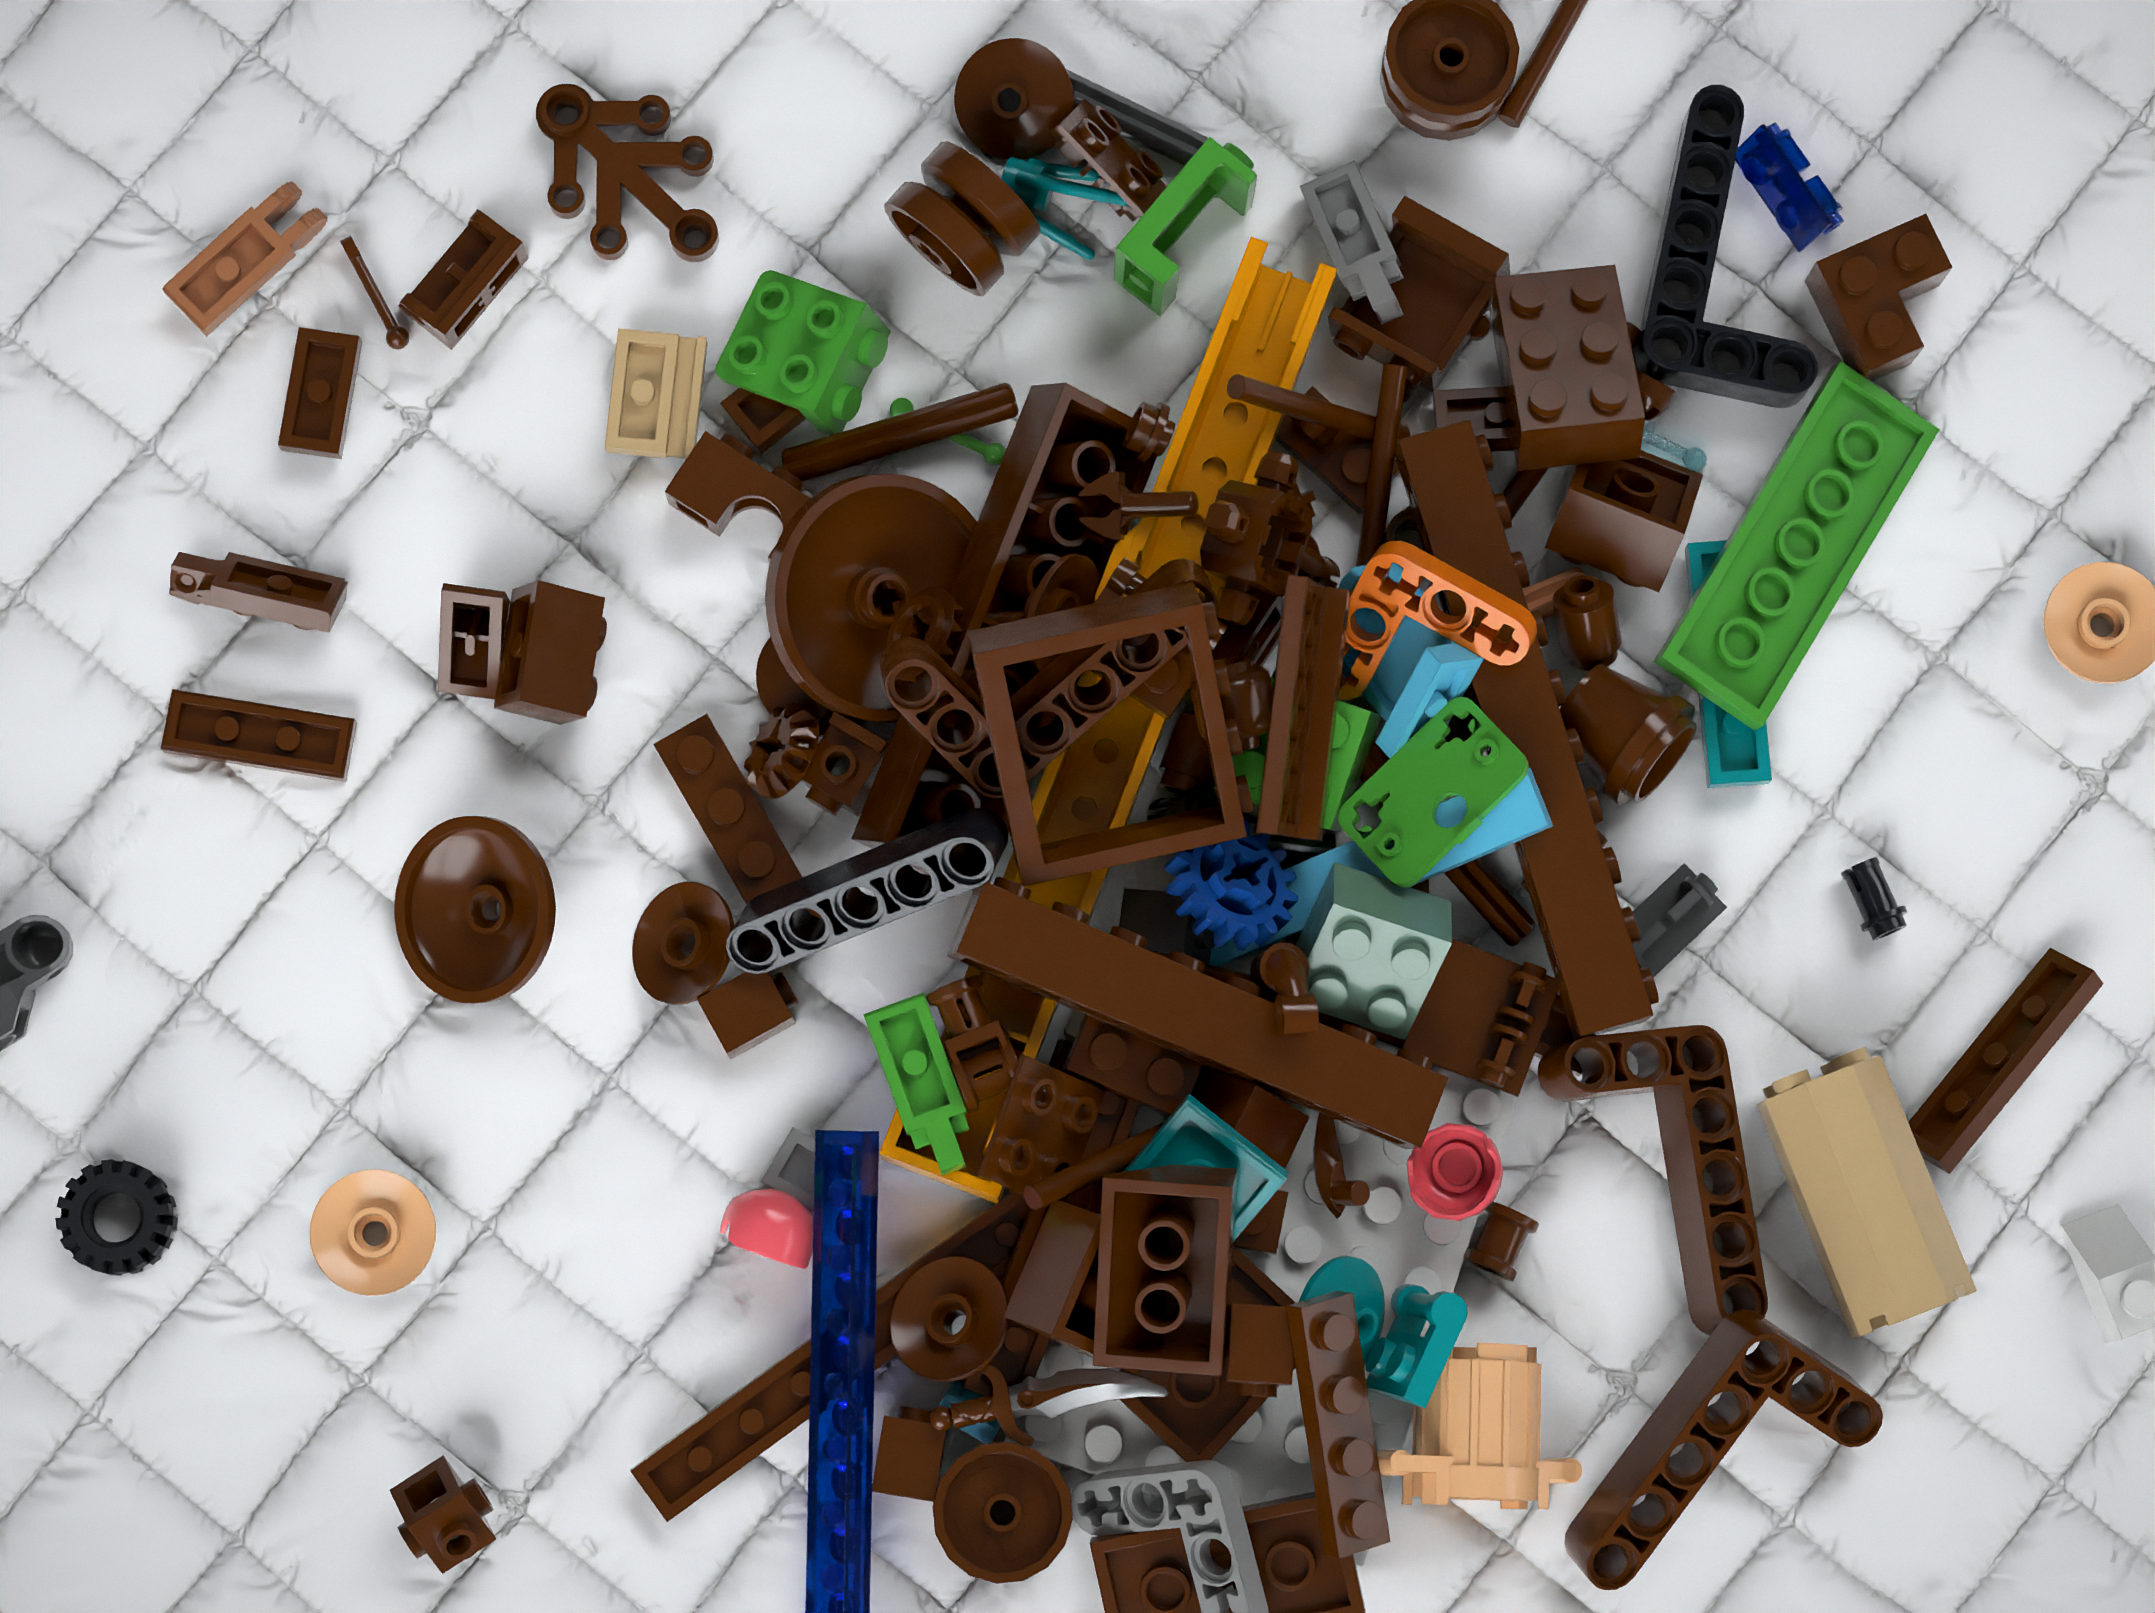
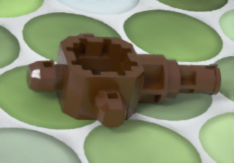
(1260, 538)

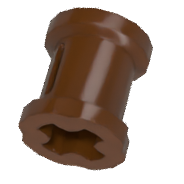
(1501, 1241)

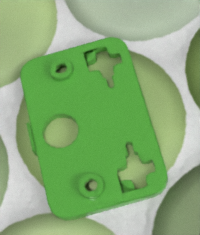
(1423, 777)

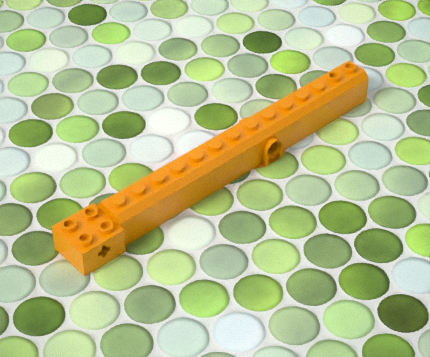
(1098, 777)

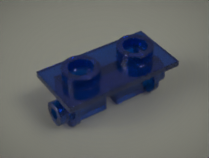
(1773, 166)

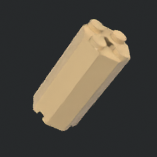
(1864, 1192)

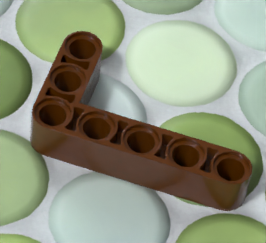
(1049, 690)
(1685, 1151)
(1707, 1437)

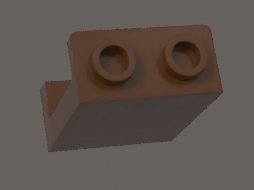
(1441, 297)

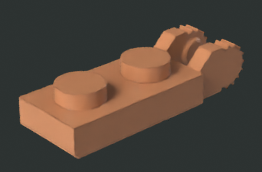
(241, 260)

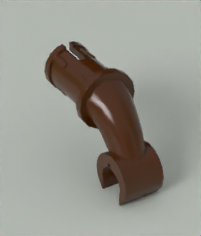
(1285, 971)

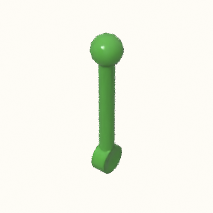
(991, 452)

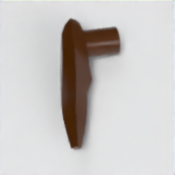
(1329, 1171)

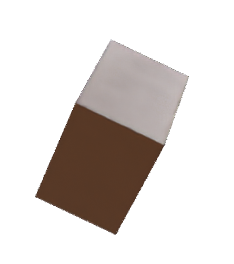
(471, 639)
(1252, 1112)

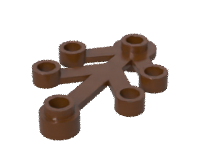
(621, 165)

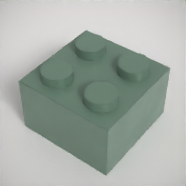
(1374, 949)

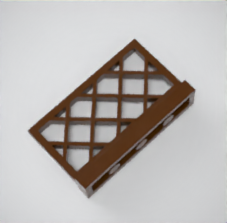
(1303, 709)

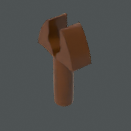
(1134, 505)

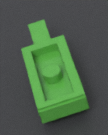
(920, 1078)

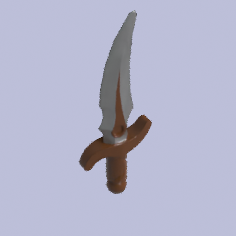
(1042, 1397)

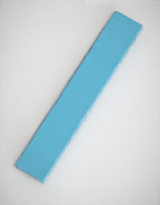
(1513, 819)

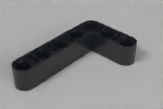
(1695, 266)

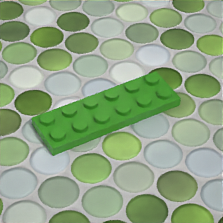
(1796, 546)

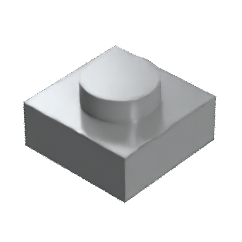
(794, 1168)

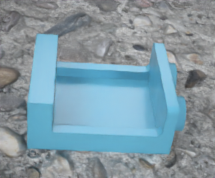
(1416, 673)

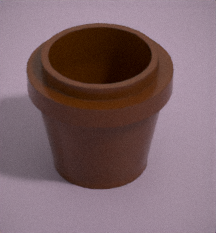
(1628, 732)

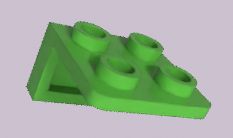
(805, 349)

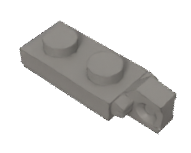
(1355, 238)

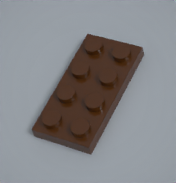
(1154, 1575)

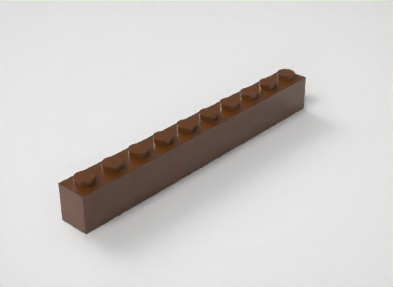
(1564, 865)

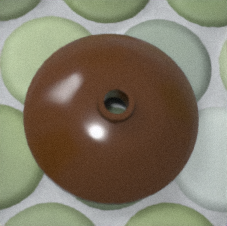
(450, 909)

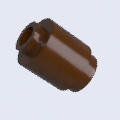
(1587, 622)
(1186, 758)

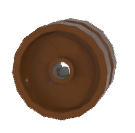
(1440, 98)
(962, 218)
(1002, 1474)

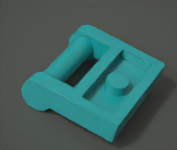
(1404, 1362)

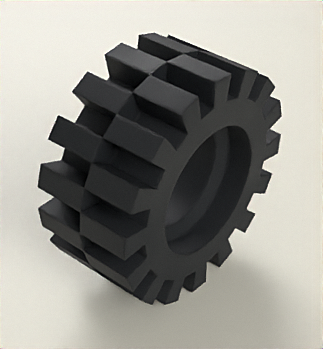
(79, 1208)

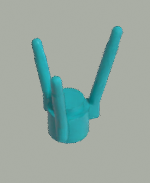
(1037, 180)

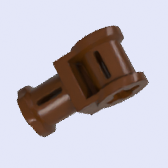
(977, 1048)

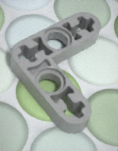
(1197, 1518)

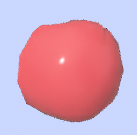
(1455, 1172)
(770, 1226)

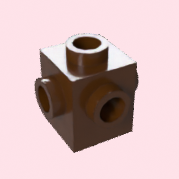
(452, 1524)

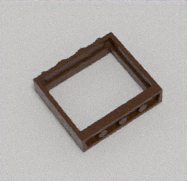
(1084, 628)

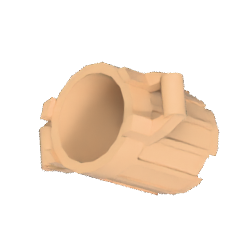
(1481, 1434)

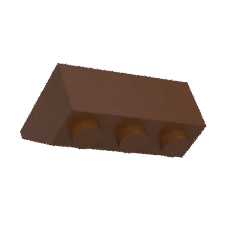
(1165, 1269)

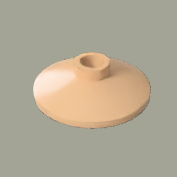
(2119, 597)
(341, 1224)

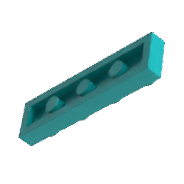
(1731, 749)

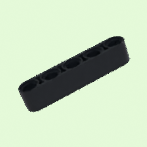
(884, 872)

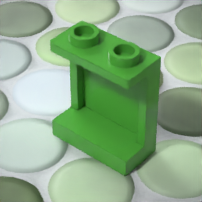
(1141, 254)

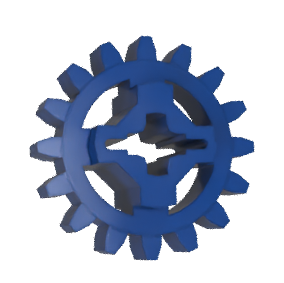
(1234, 889)

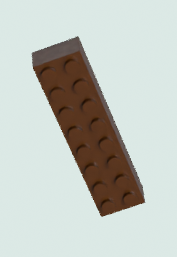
(1023, 529)

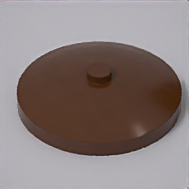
(847, 573)

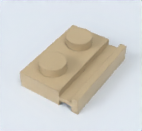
(655, 394)

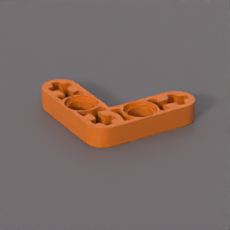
(1398, 599)

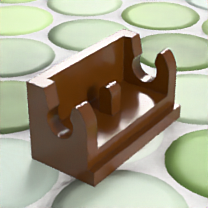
(465, 280)

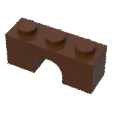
(723, 481)

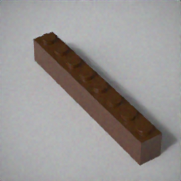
(1195, 1014)

